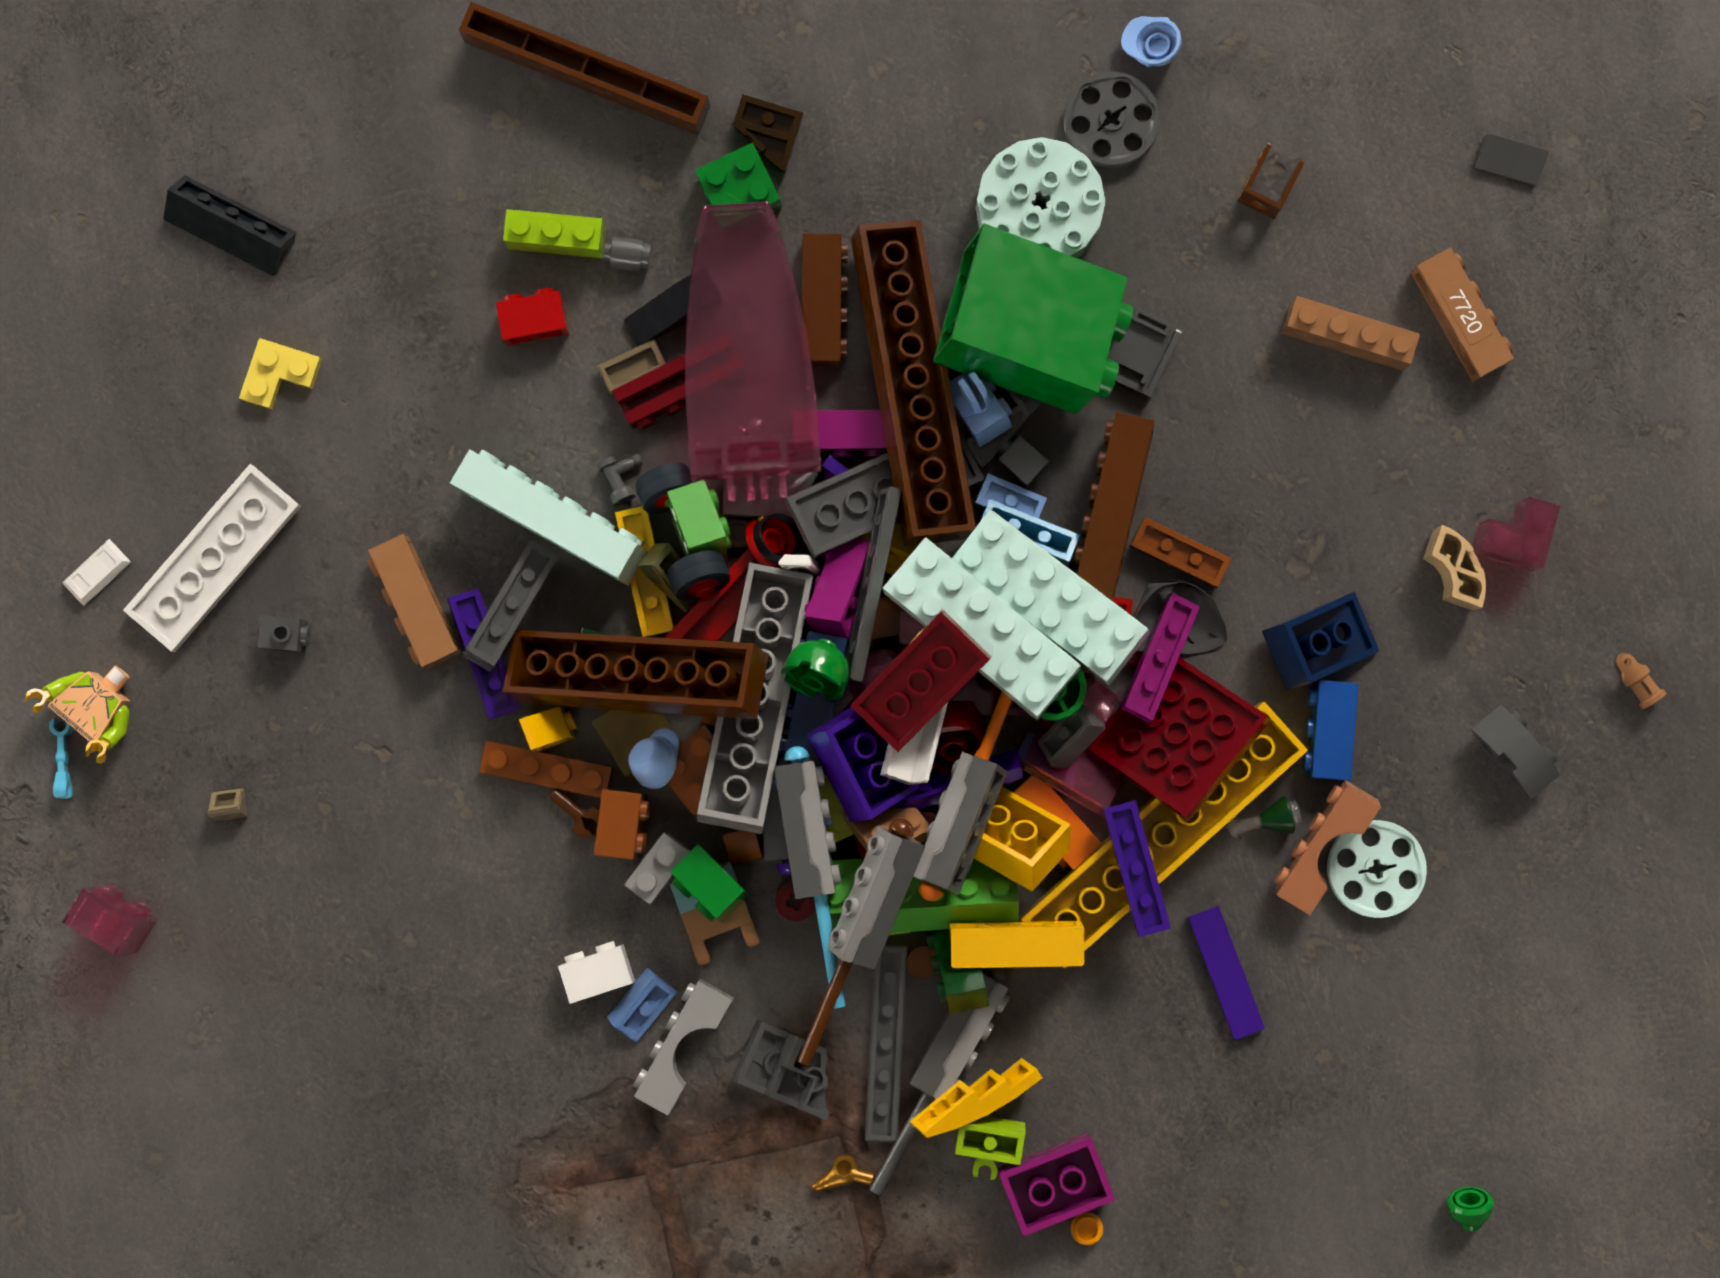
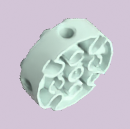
(1054, 176)

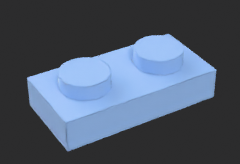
(1010, 495)

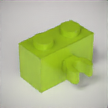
(991, 1141)

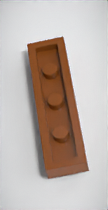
(545, 769)

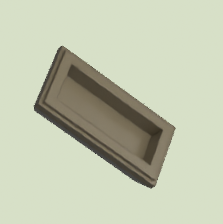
(630, 365)

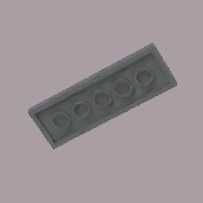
(847, 503)

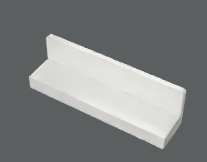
(916, 758)

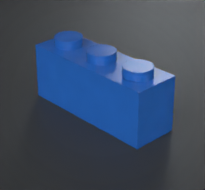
(1331, 730)

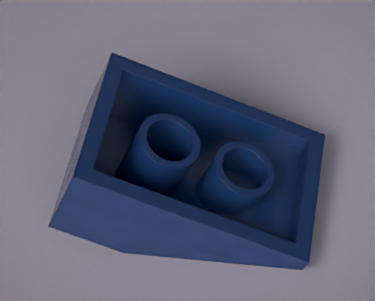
(1320, 641)

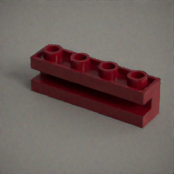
(653, 394)

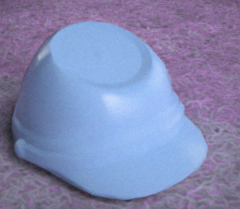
(1152, 40)
(655, 758)

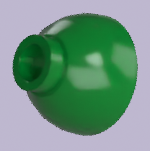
(1470, 1207)

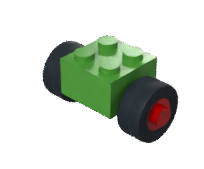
(697, 525)

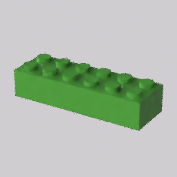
(983, 898)

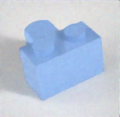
(979, 408)

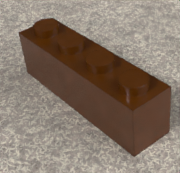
(822, 297)

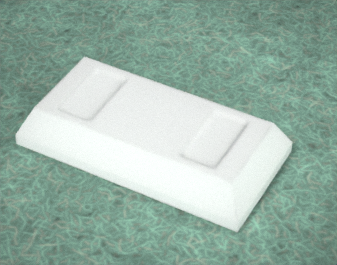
(802, 564)
(96, 572)

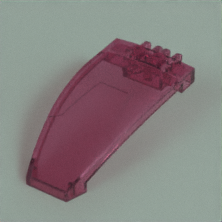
(747, 355)

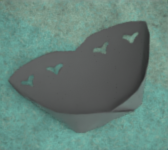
(1207, 619)

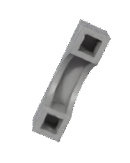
(662, 1082)

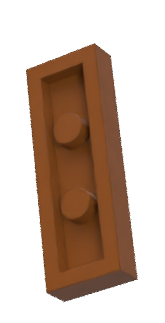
(1180, 552)

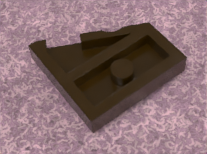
(770, 128)

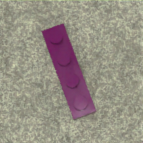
(1160, 657)

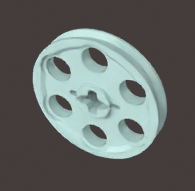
(1388, 879)

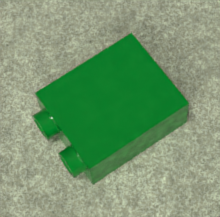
(1034, 320)

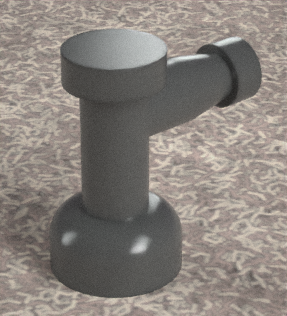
(613, 469)

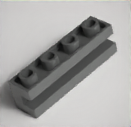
(510, 605)

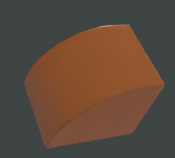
(742, 847)

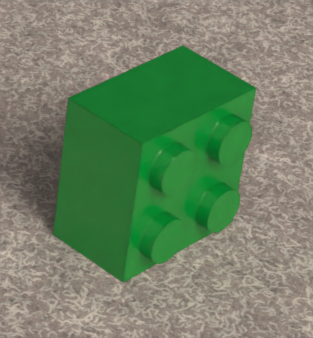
(738, 179)
(709, 883)

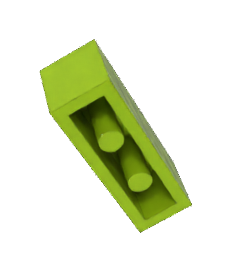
(554, 233)

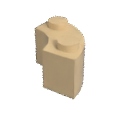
(1458, 567)

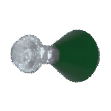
(1280, 817)

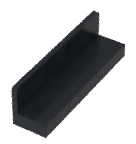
(227, 224)

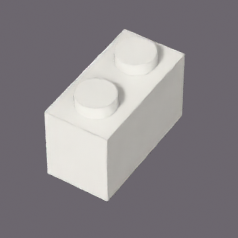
(596, 973)

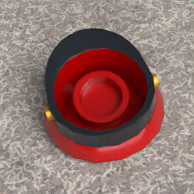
(772, 538)

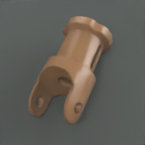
(1632, 676)

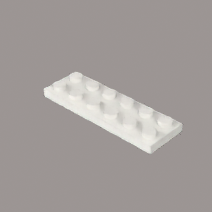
(212, 558)

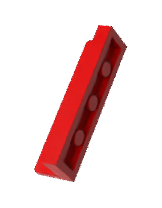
(718, 612)

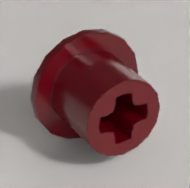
(793, 908)

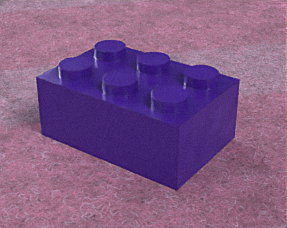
(853, 762)

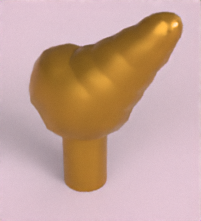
(841, 1174)

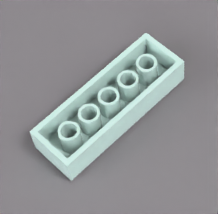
(543, 513)
(1051, 597)
(1022, 658)

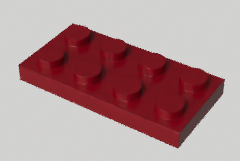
(920, 681)

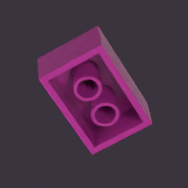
(1056, 1184)

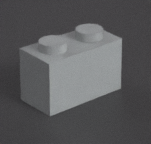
(654, 870)

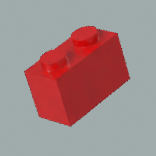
(532, 316)

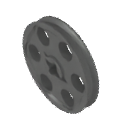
(1110, 104)

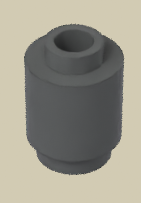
(627, 254)

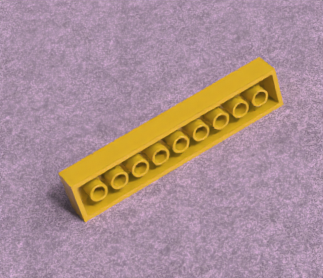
(1095, 888)

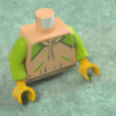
(89, 706)

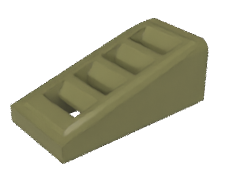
(655, 565)

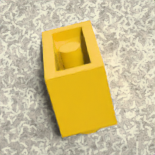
(548, 728)

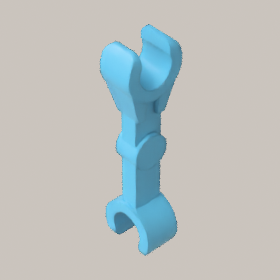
(62, 785)

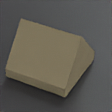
(227, 805)

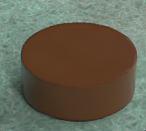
(737, 529)
(920, 962)

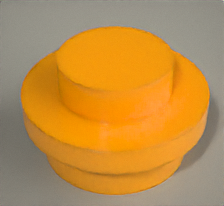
(1086, 1228)

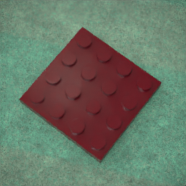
(1189, 743)

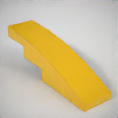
(967, 1104)

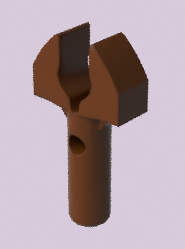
(576, 812)

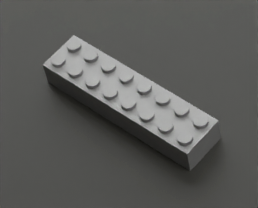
(747, 749)

